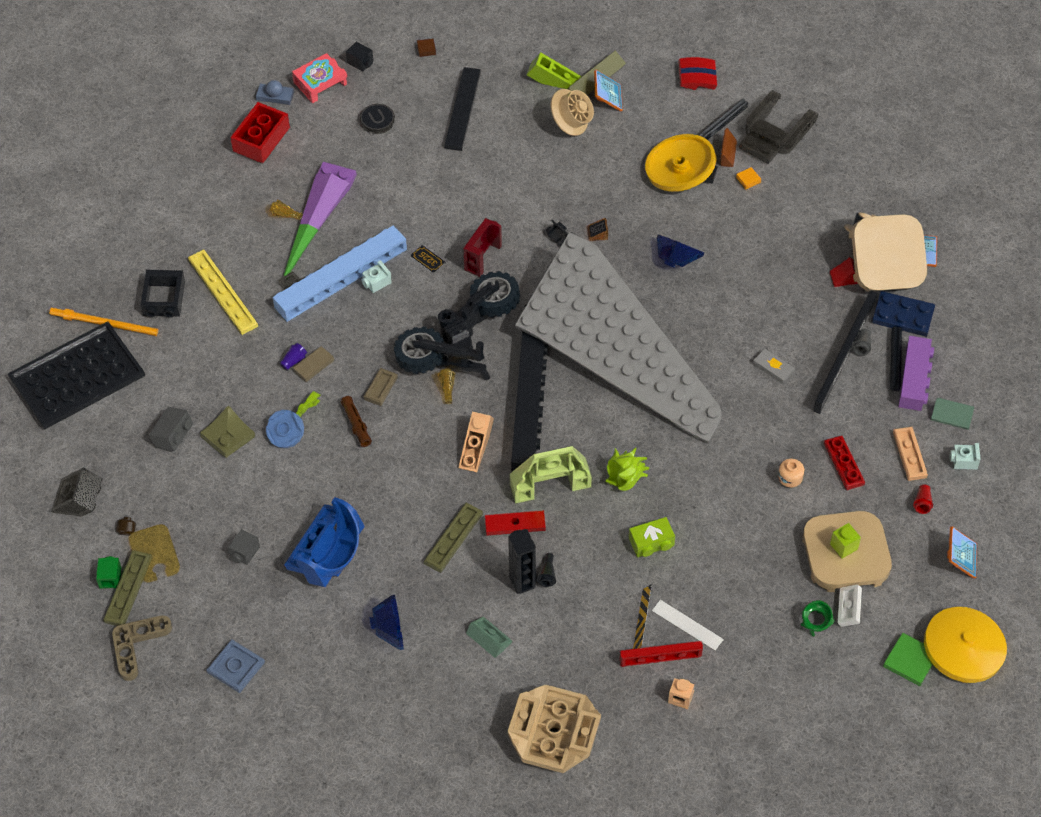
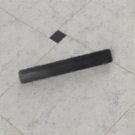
(724, 119)
(896, 352)

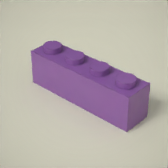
(915, 373)

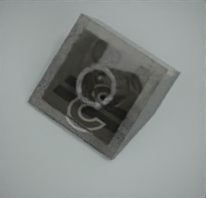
(77, 493)

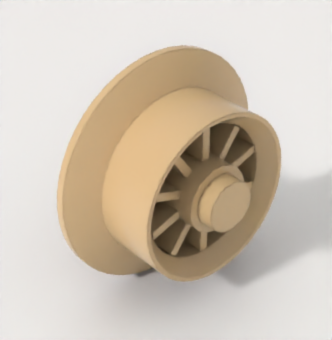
(571, 111)

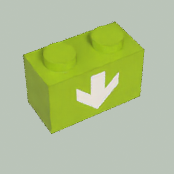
(652, 537)

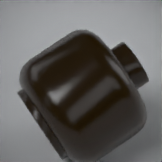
(125, 526)

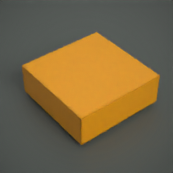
(748, 178)

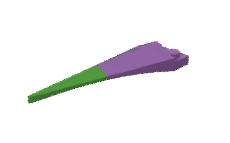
(326, 192)

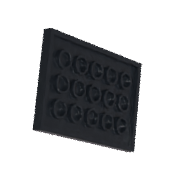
(76, 375)

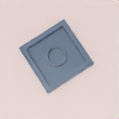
(235, 666)

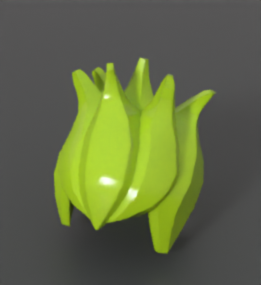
(625, 469)

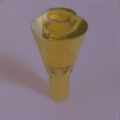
(280, 209)
(446, 379)

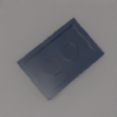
(903, 312)

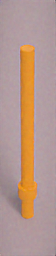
(69, 314)

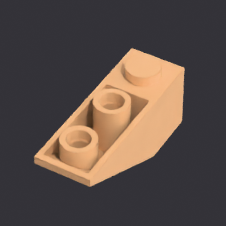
(476, 441)

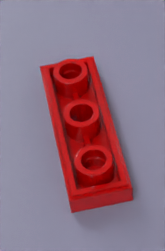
(847, 470)
(504, 523)

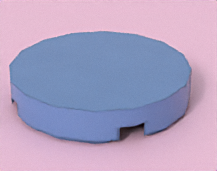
(285, 429)

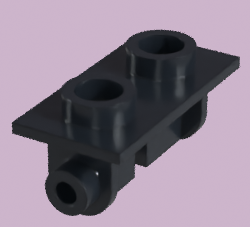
(557, 232)

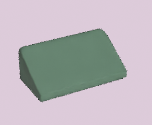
(952, 413)
(488, 636)

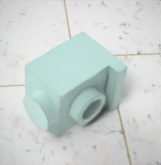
(376, 277)
(965, 456)

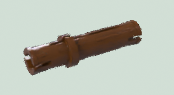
(358, 426)

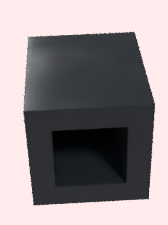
(359, 56)

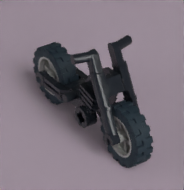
(429, 345)

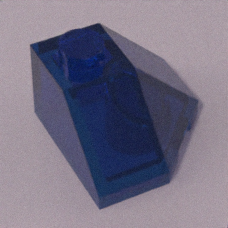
(675, 252)
(387, 622)

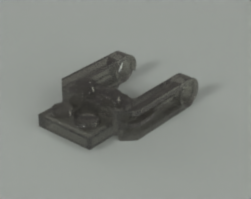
(767, 140)

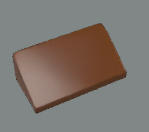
(728, 149)

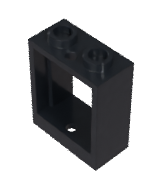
(165, 278)

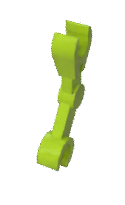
(310, 402)

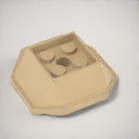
(548, 709)

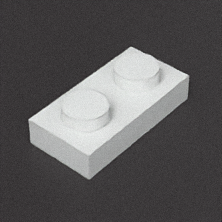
(849, 605)

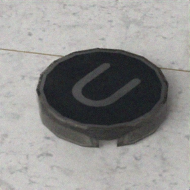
(377, 118)

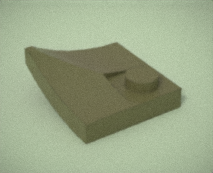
(227, 433)

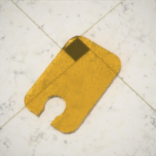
(158, 543)

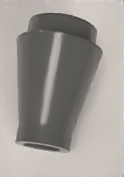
(862, 344)

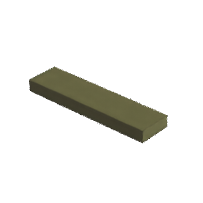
(608, 67)
(453, 537)
(128, 588)

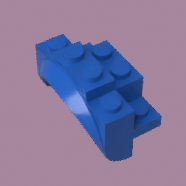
(322, 549)

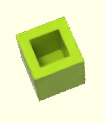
(845, 540)

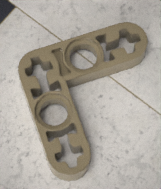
(131, 637)

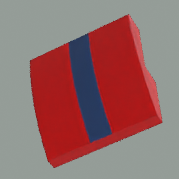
(697, 72)

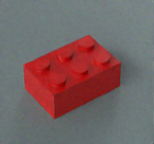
(260, 132)

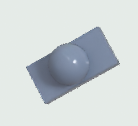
(275, 93)

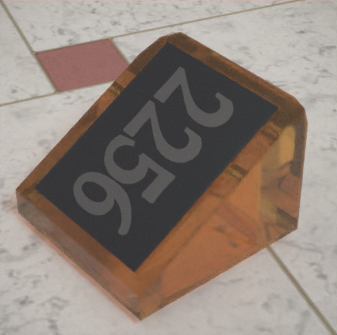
(598, 230)

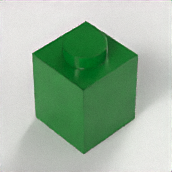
(108, 572)

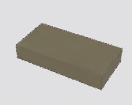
(313, 364)
(380, 387)

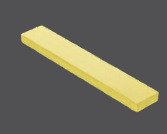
(223, 292)

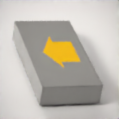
(773, 366)

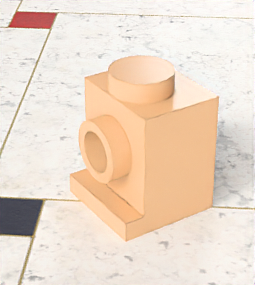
(683, 689)

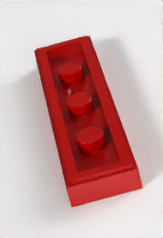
(661, 653)

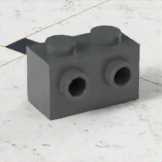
(171, 428)

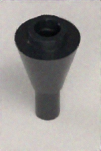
(547, 574)

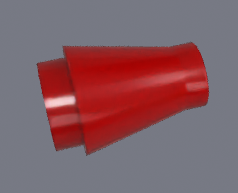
(923, 501)

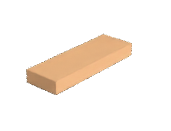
(910, 453)

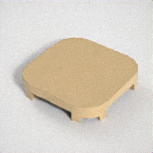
(888, 253)
(863, 567)

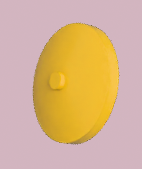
(680, 162)
(965, 644)

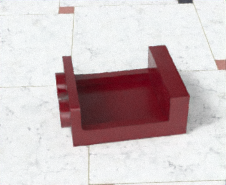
(486, 235)

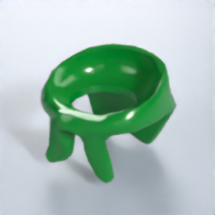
(822, 608)

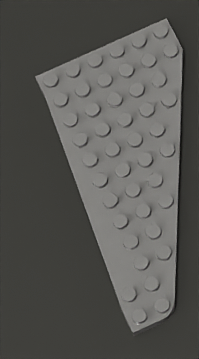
(601, 325)

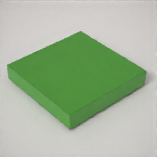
(909, 660)

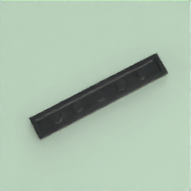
(462, 109)

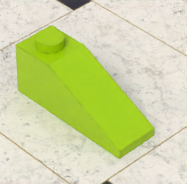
(551, 73)

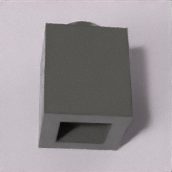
(243, 547)

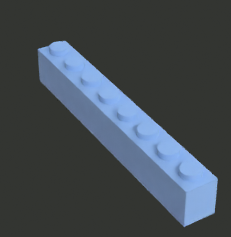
(339, 273)

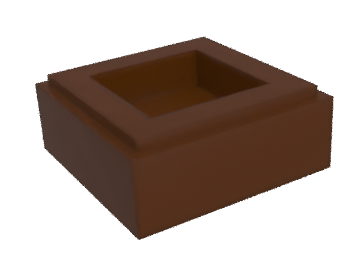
(426, 47)

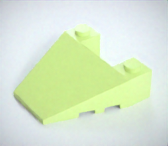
(549, 466)

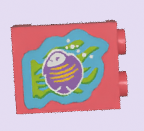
(318, 76)

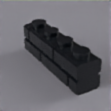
(522, 561)

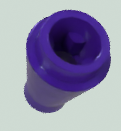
(293, 356)

